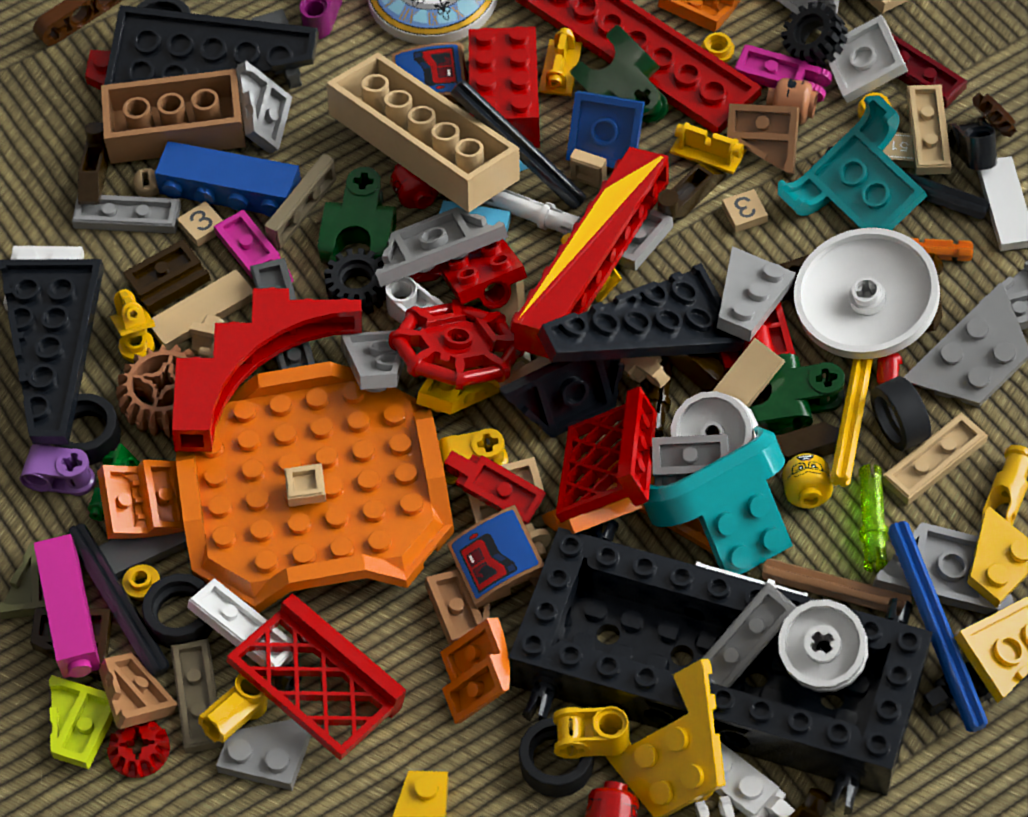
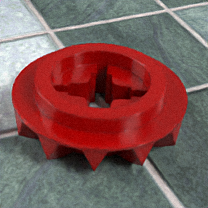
(151, 756)

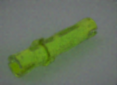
(873, 530)

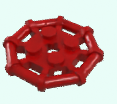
(472, 344)

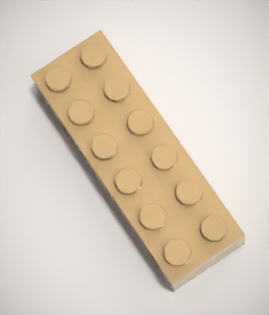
(423, 131)

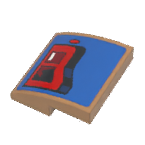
(435, 65)
(495, 556)

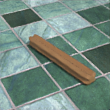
(832, 586)

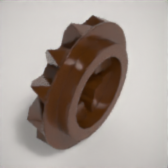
(995, 114)

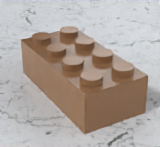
(179, 109)

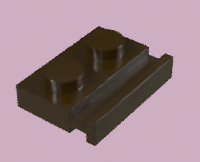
(166, 276)

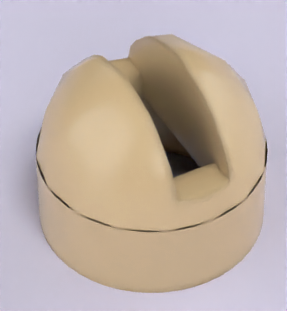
(149, 190)

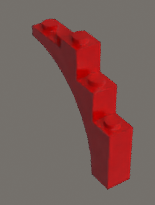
(277, 325)

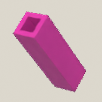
(67, 606)

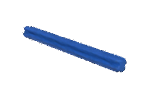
(936, 621)

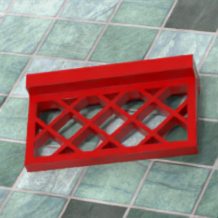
(633, 455)
(343, 661)

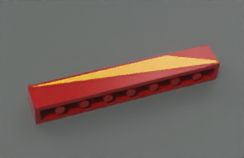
(593, 246)

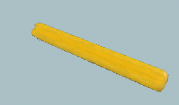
(851, 422)

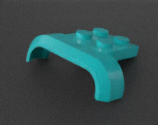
(859, 175)
(731, 504)

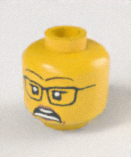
(807, 479)

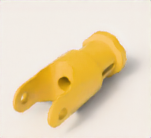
(1010, 483)

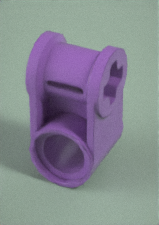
(55, 467)

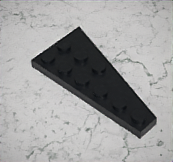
(180, 43)
(644, 322)
(51, 330)

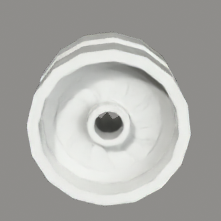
(711, 409)
(819, 622)

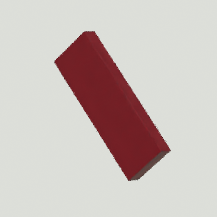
(927, 71)

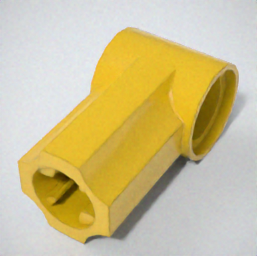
(233, 710)

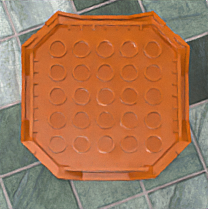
(380, 482)

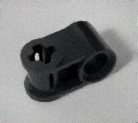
(974, 143)

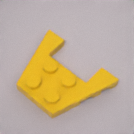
(680, 759)

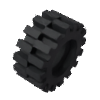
(804, 24)
(352, 266)

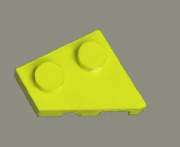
(78, 721)

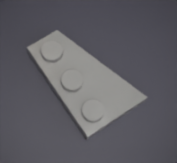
(751, 293)
(372, 360)

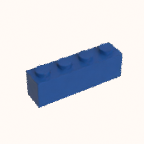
(225, 178)

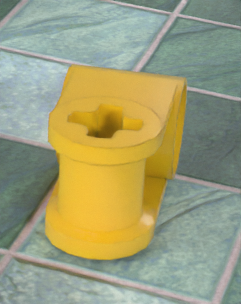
(474, 444)
(588, 732)

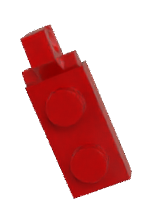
(494, 484)

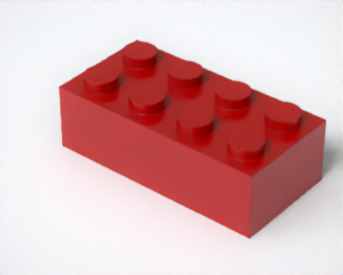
(507, 75)

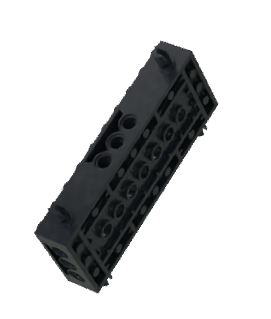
(679, 607)

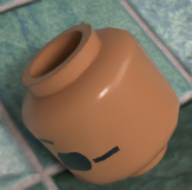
(794, 93)

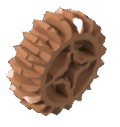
(152, 379)

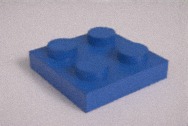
(604, 125)

